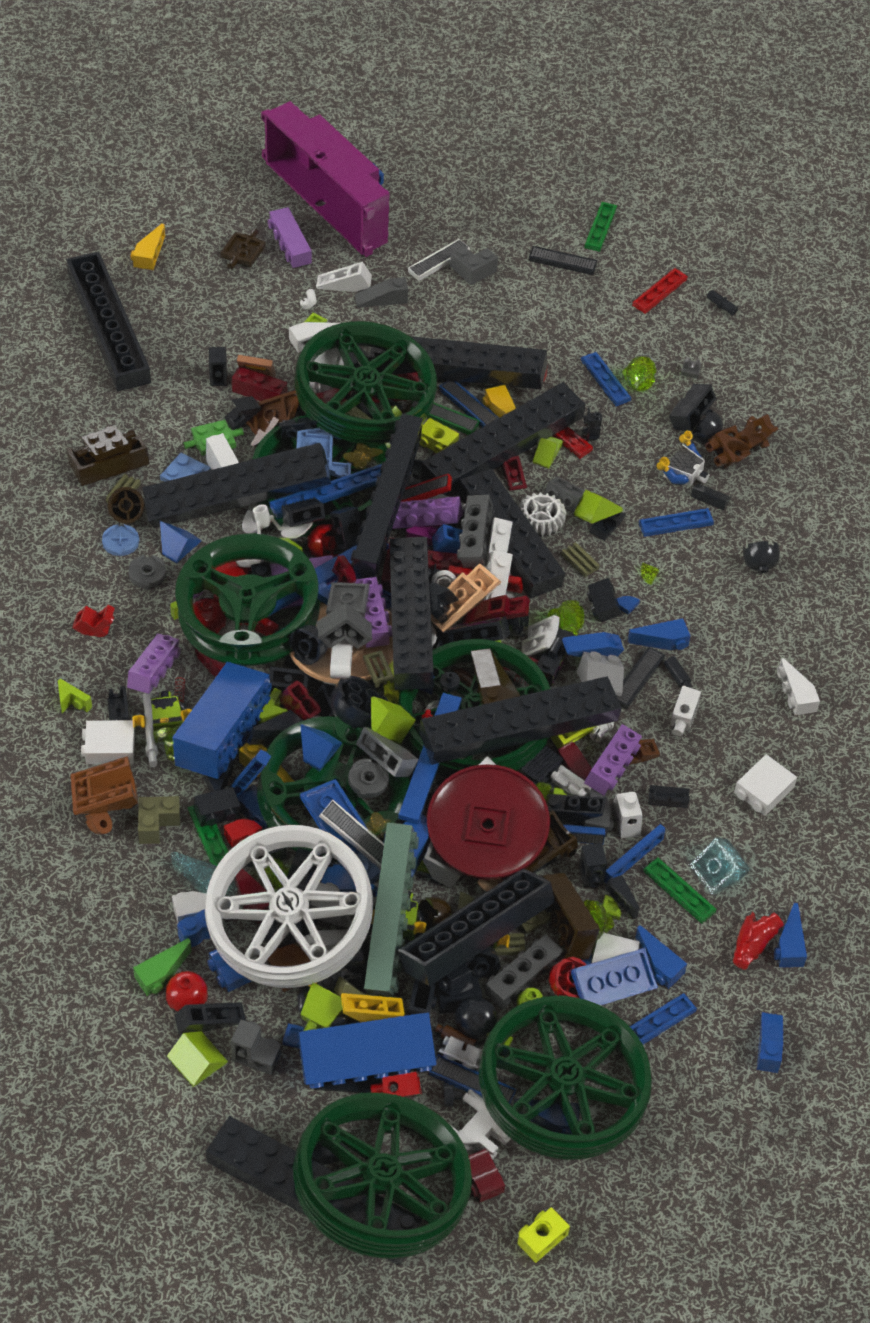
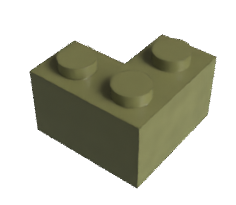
(155, 813)

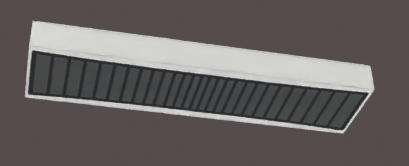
(434, 261)
(353, 832)

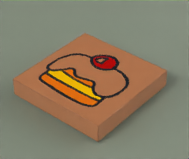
(257, 364)

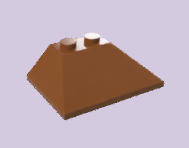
(104, 788)

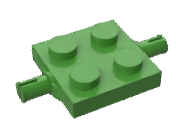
(205, 431)

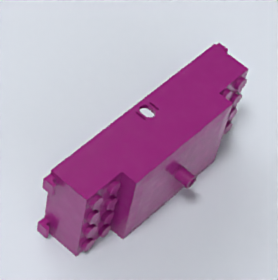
(331, 170)

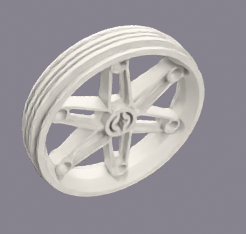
(259, 845)

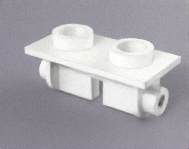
(570, 782)
(454, 1051)

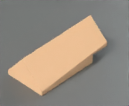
(469, 591)

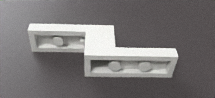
(497, 558)

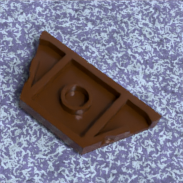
(280, 406)

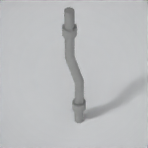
(151, 748)

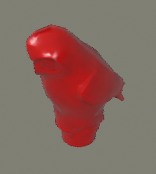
(754, 938)

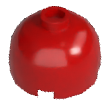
(320, 542)
(210, 614)
(561, 977)
(186, 989)

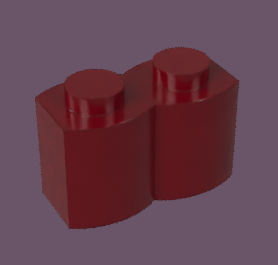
(298, 701)
(485, 1176)

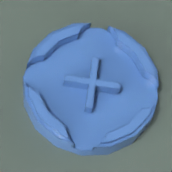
(120, 540)

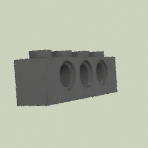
(475, 531)
(505, 994)

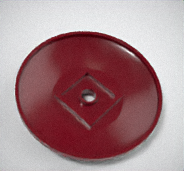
(495, 796)

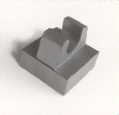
(691, 368)

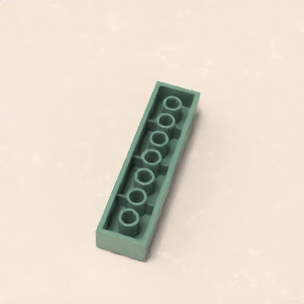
(391, 910)

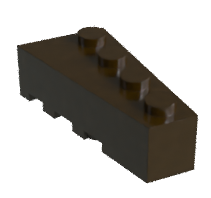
(90, 471)
(571, 918)

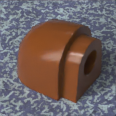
(99, 822)

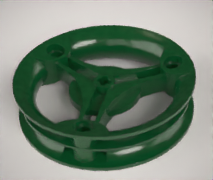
(246, 597)
(275, 794)

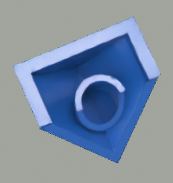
(176, 542)
(317, 746)

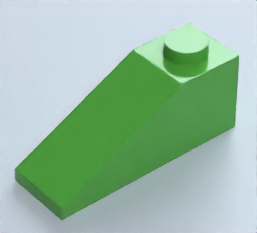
(158, 970)

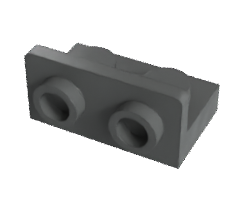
(565, 491)

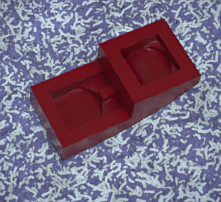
(344, 570)

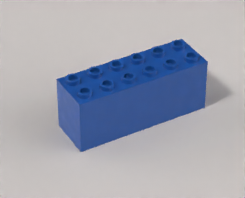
(221, 720)
(366, 1049)

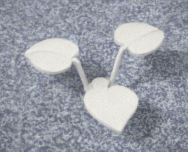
(260, 519)

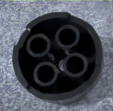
(352, 701)

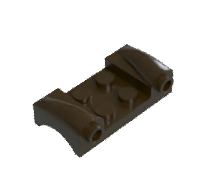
(559, 842)

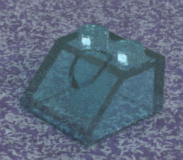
(719, 865)

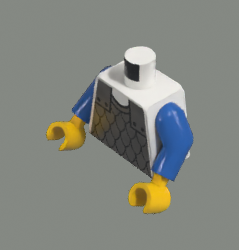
(685, 465)

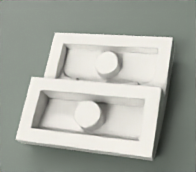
(540, 636)
(611, 946)

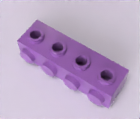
(290, 237)
(428, 512)
(375, 614)
(153, 663)
(613, 759)

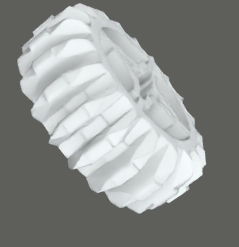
(542, 507)

